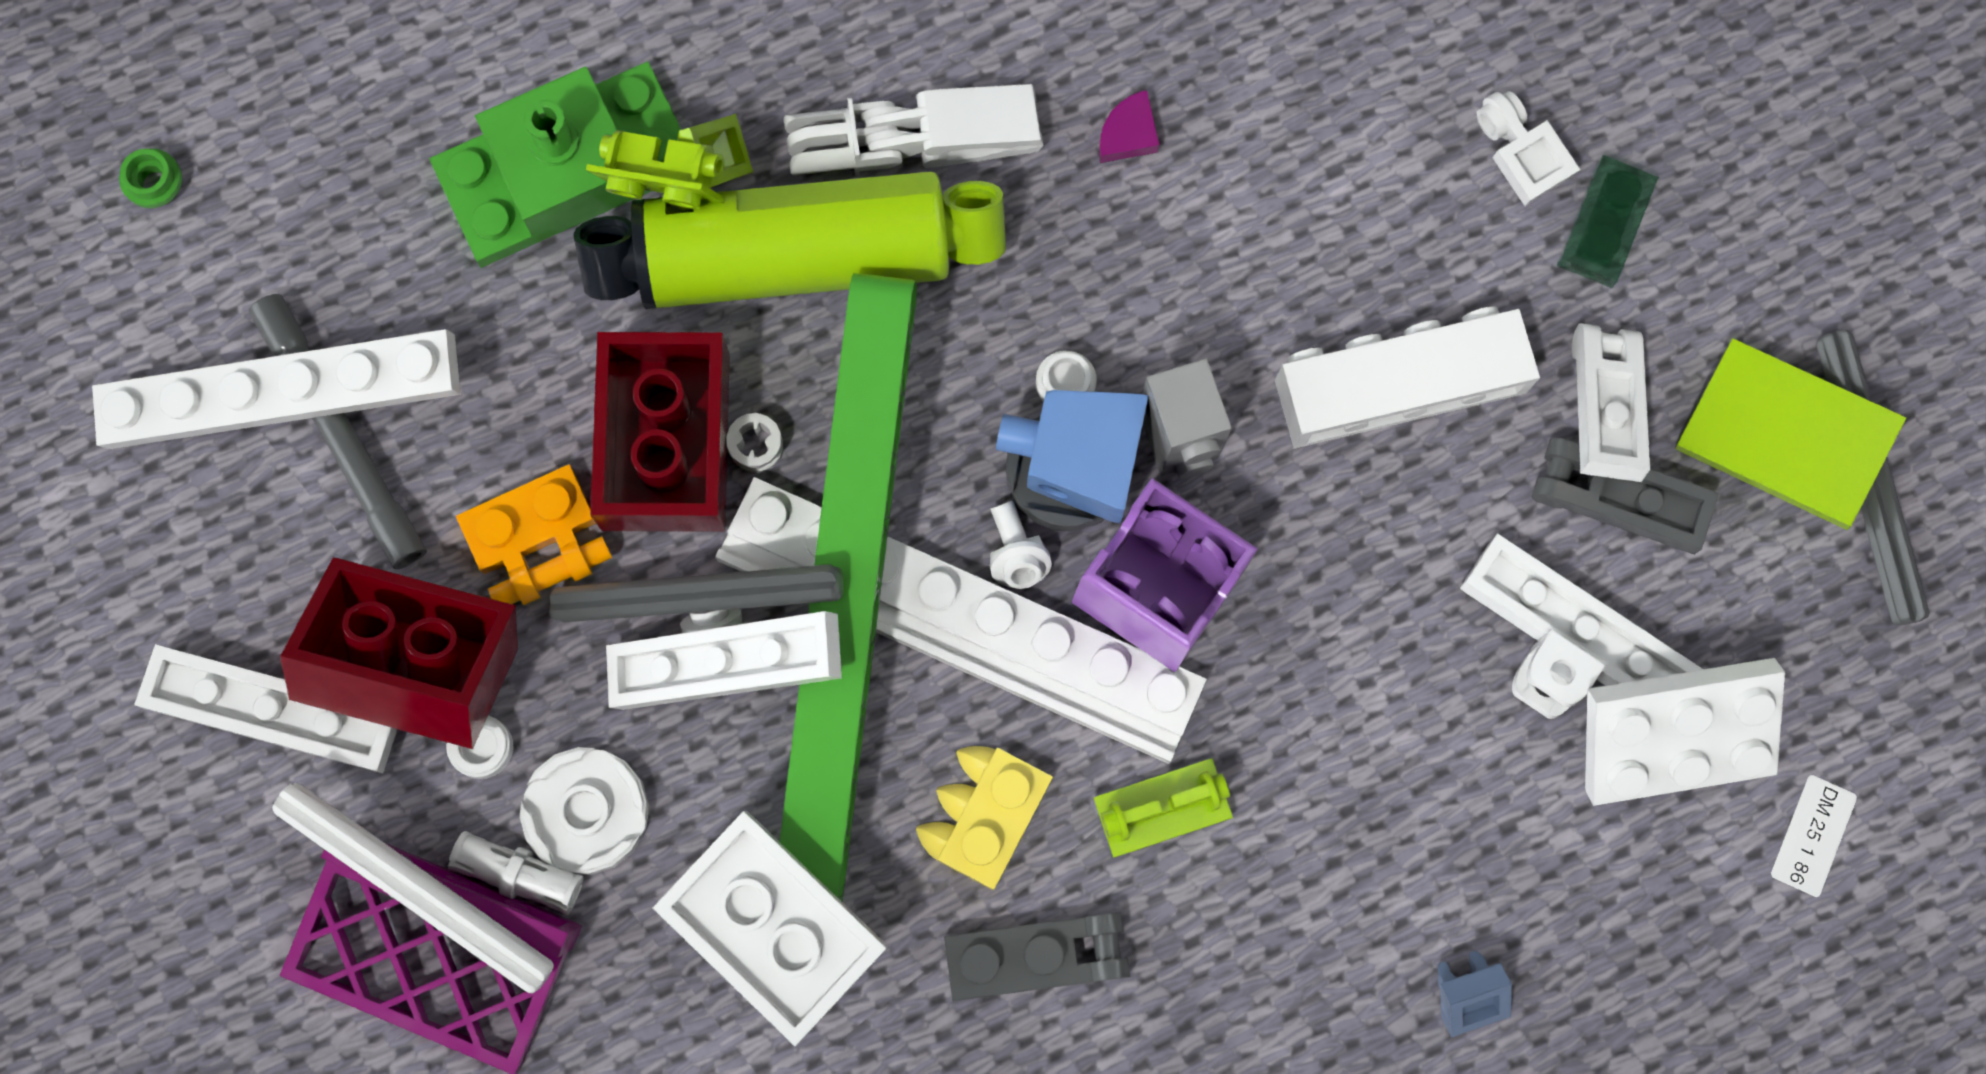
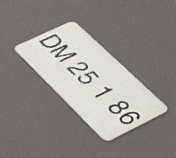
(1814, 836)

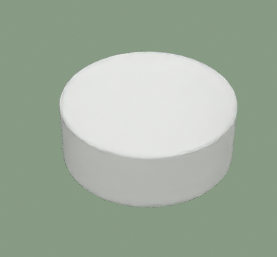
(489, 755)

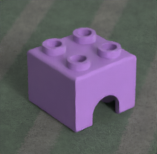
(1163, 575)

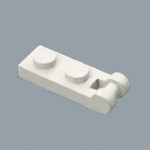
(1611, 403)

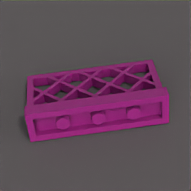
(537, 927)

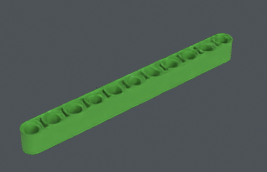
(853, 538)

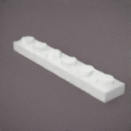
(276, 389)

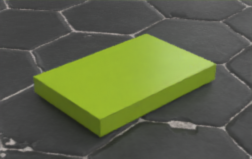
(1790, 434)

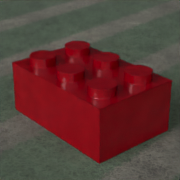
(660, 432)
(400, 652)

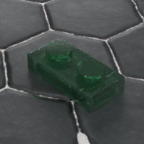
(1607, 221)

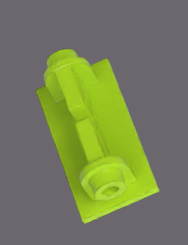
(634, 167)
(1163, 807)

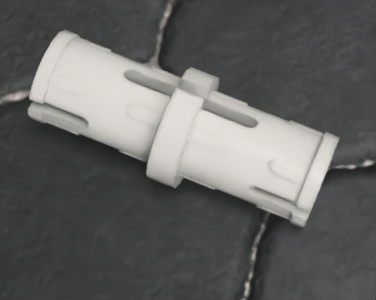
(515, 872)

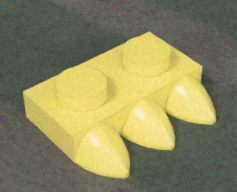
(987, 816)

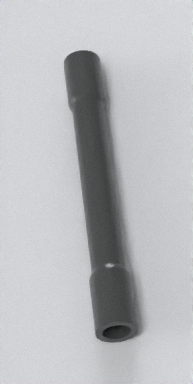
(383, 513)

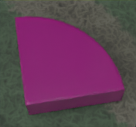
(1129, 130)

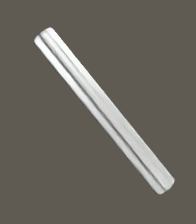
(413, 887)

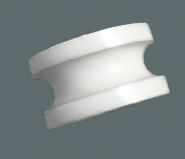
(736, 443)

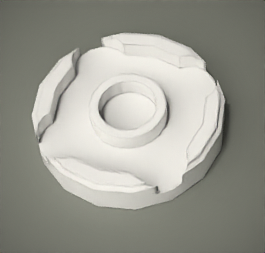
(601, 826)

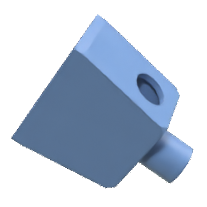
(1080, 448)

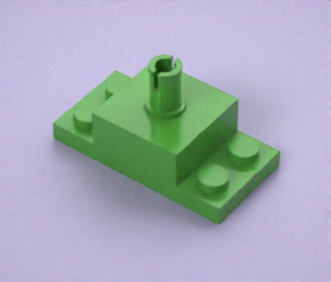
(530, 163)

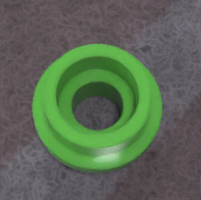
(139, 166)

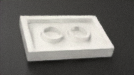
(1683, 731)
(770, 927)

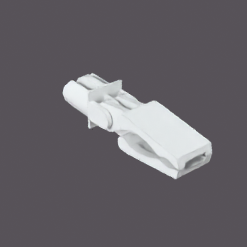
(951, 127)

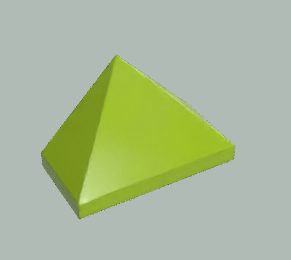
(725, 138)

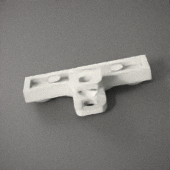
(1574, 631)

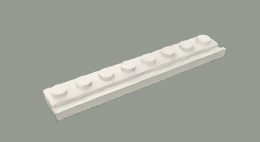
(986, 630)

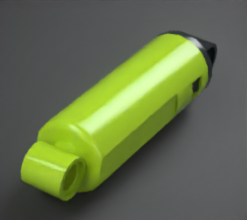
(790, 240)

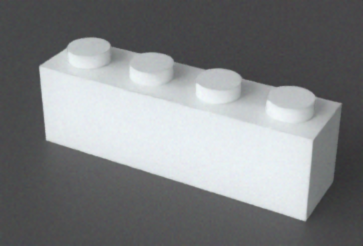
(1405, 376)

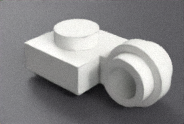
(1533, 159)

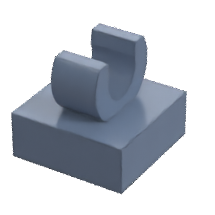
(1475, 997)

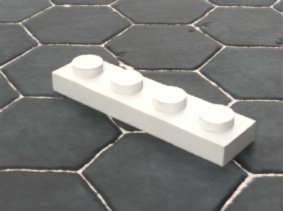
(724, 661)
(258, 709)

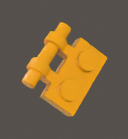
(527, 521)

